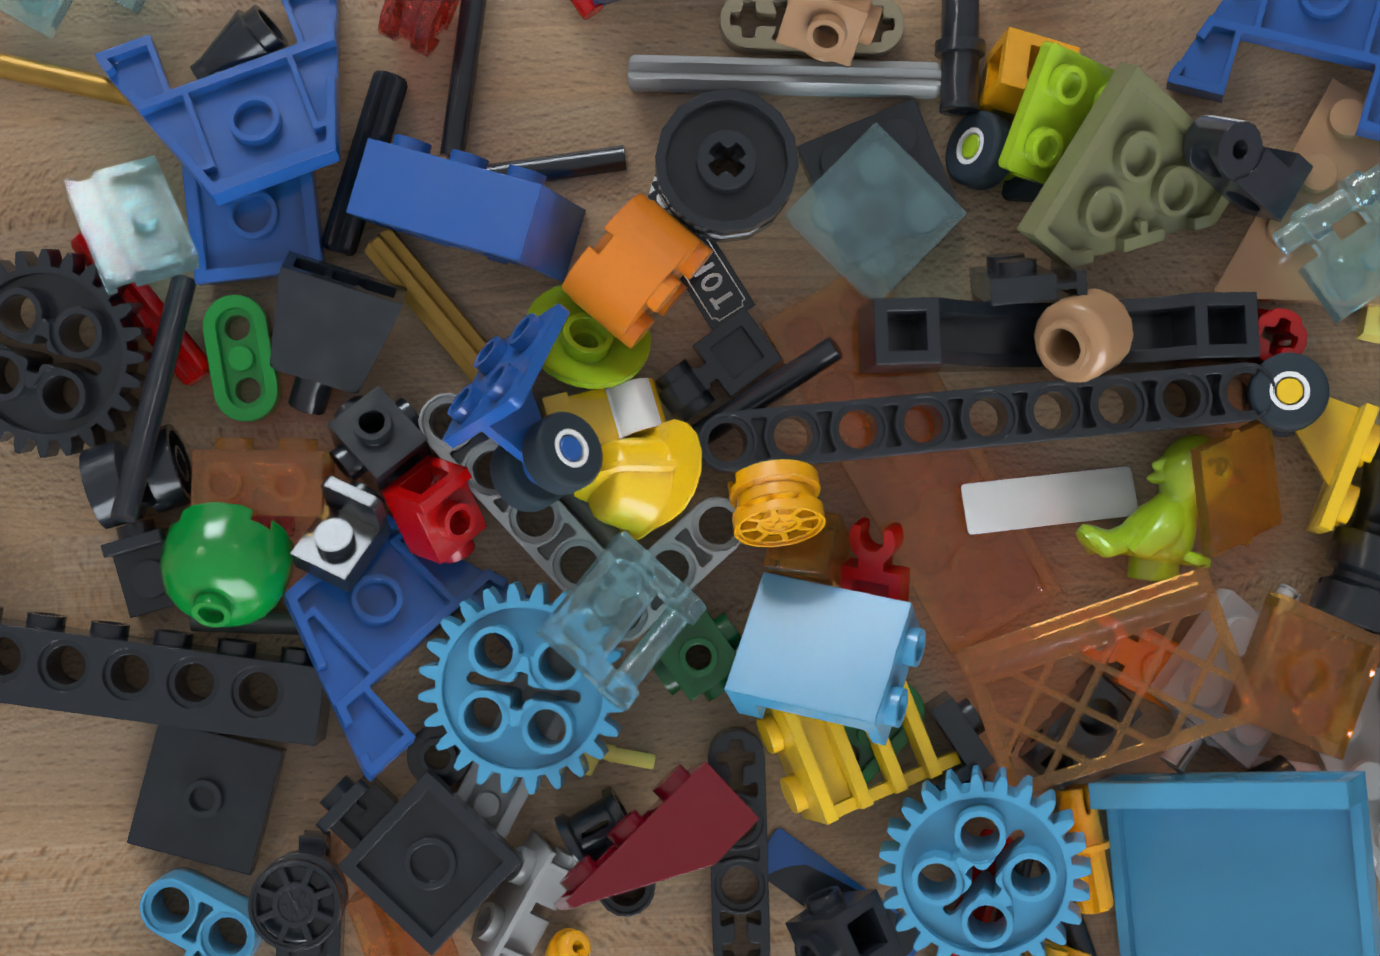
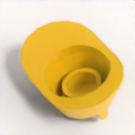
(645, 478)

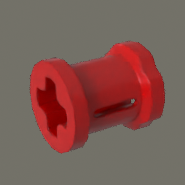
(1283, 326)

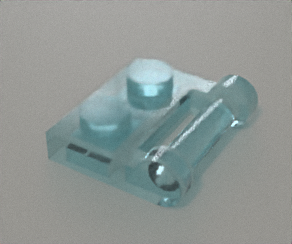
(605, 608)

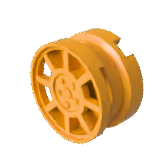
(776, 500)

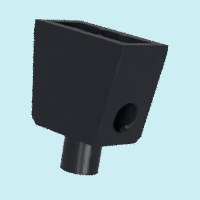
(329, 328)

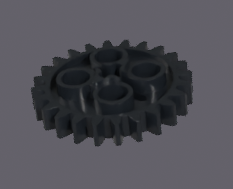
(62, 298)

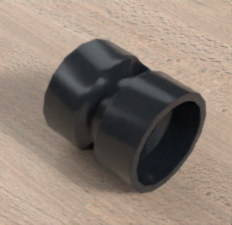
(166, 485)
(1354, 586)

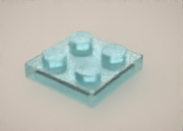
(875, 214)

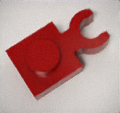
(874, 568)

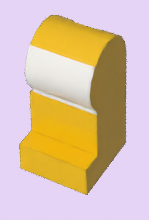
(613, 412)

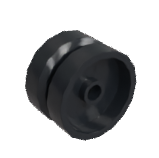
(735, 129)

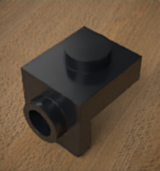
(961, 728)
(355, 808)

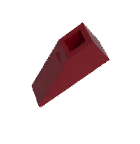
(679, 834)

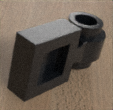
(731, 356)

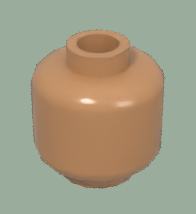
(1083, 335)

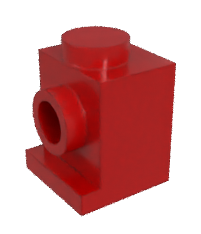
(436, 510)

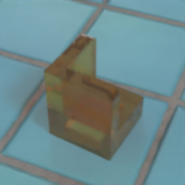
(816, 558)

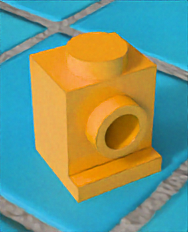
(1009, 69)

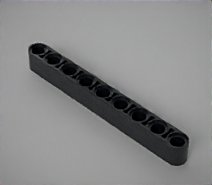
(1014, 405)

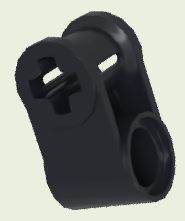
(596, 844)

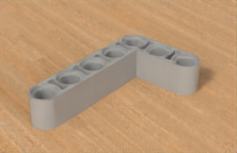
(568, 529)

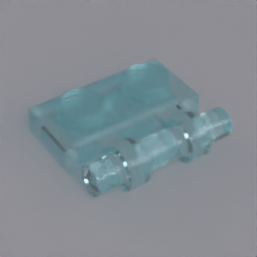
(1346, 270)

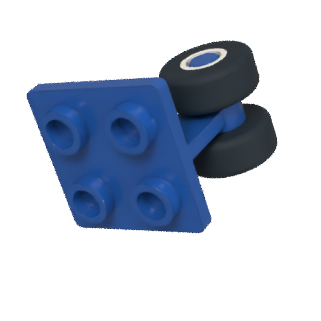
(535, 456)

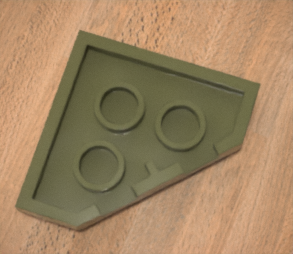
(1122, 178)

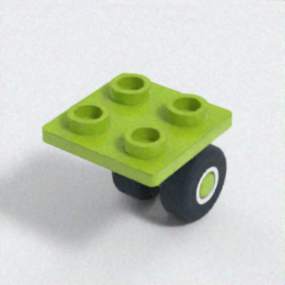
(1024, 153)

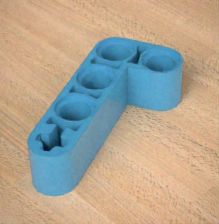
(199, 929)

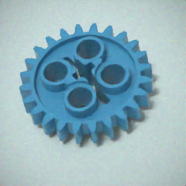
(517, 745)
(937, 835)

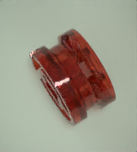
(417, 22)

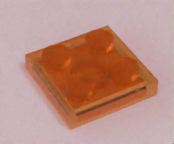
(1307, 674)

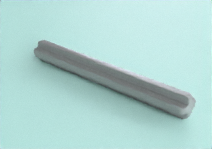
(784, 76)

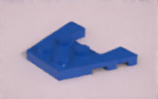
(1320, 29)
(248, 121)
(372, 629)

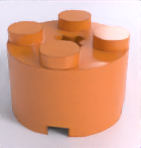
(636, 269)

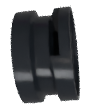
(298, 900)

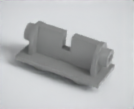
(507, 922)

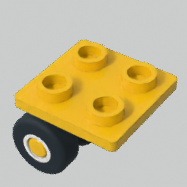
(1330, 430)

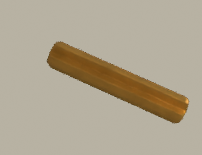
(427, 299)

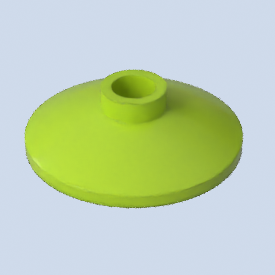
(605, 360)

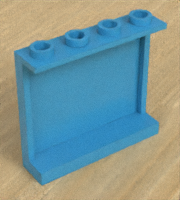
(1241, 863)

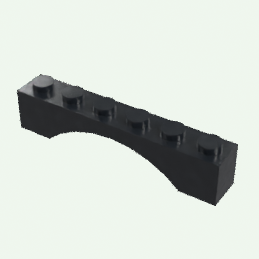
(976, 337)

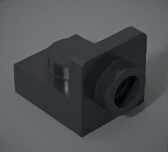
(345, 535)
(138, 566)

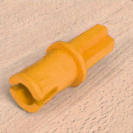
(1088, 821)

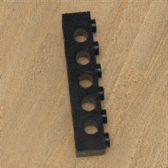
(102, 691)

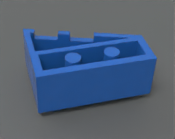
(466, 205)

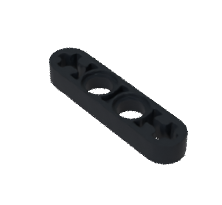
(748, 851)

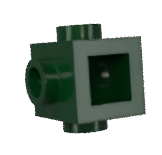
(721, 640)

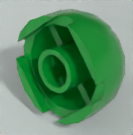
(225, 564)

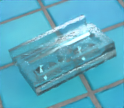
(132, 224)

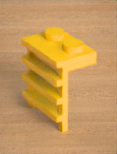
(823, 770)

